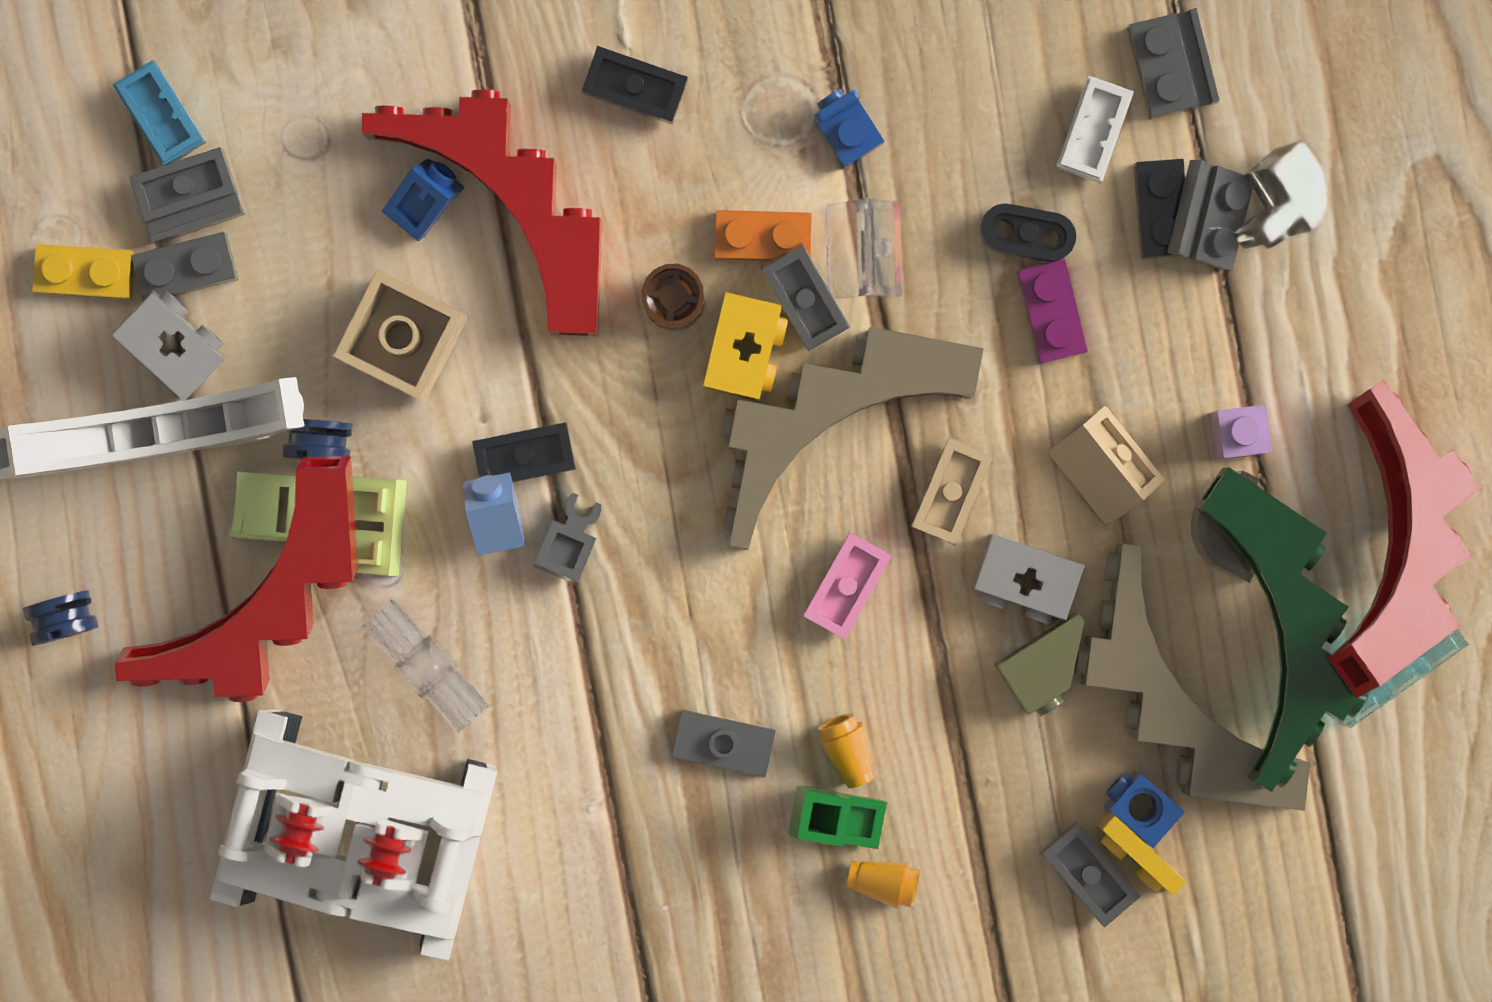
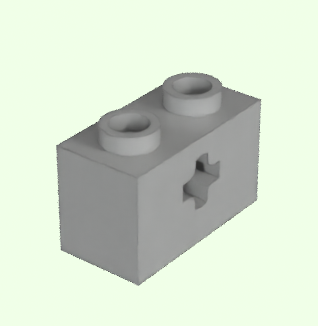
(179, 371)
(1056, 578)

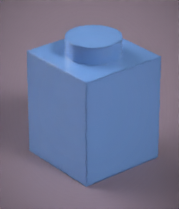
(493, 513)

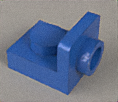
(847, 127)
(422, 197)

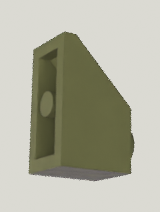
(1043, 666)

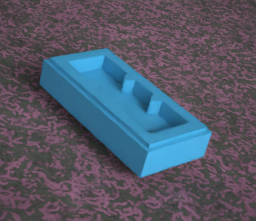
(159, 113)

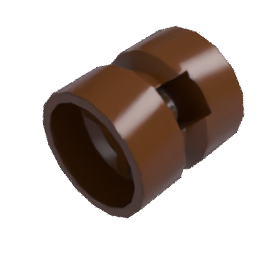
(673, 297)

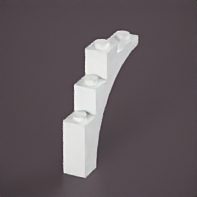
(151, 431)

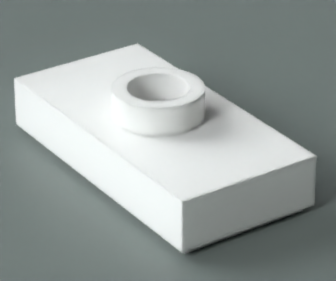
(1094, 129)

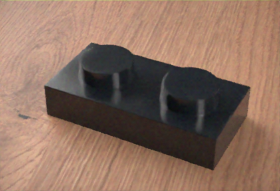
(635, 85)
(1157, 200)
(526, 453)

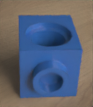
(1157, 822)

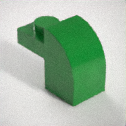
(836, 817)

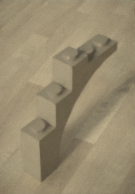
(891, 368)
(1163, 713)

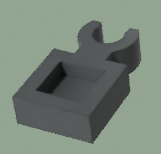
(567, 546)

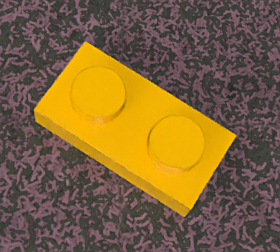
(83, 271)
(1153, 869)

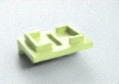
(379, 502)
(258, 506)

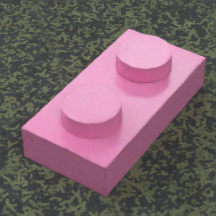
(847, 585)

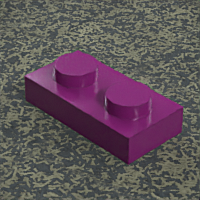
(1052, 311)

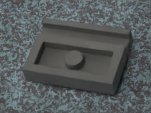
(1173, 63)
(187, 195)
(1209, 214)

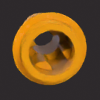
(847, 749)
(885, 882)

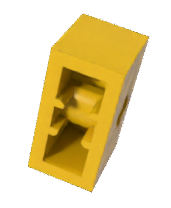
(737, 319)

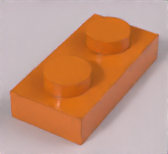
(760, 234)

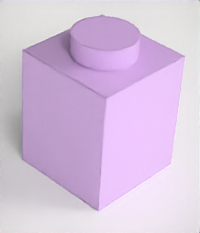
(1240, 432)

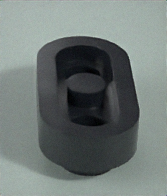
(1027, 232)

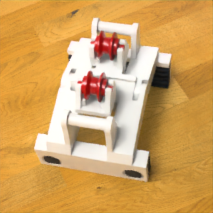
(383, 858)

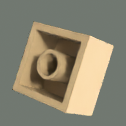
(401, 336)

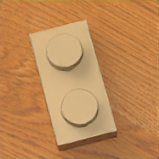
(952, 491)

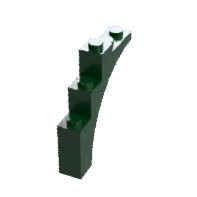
(1305, 616)

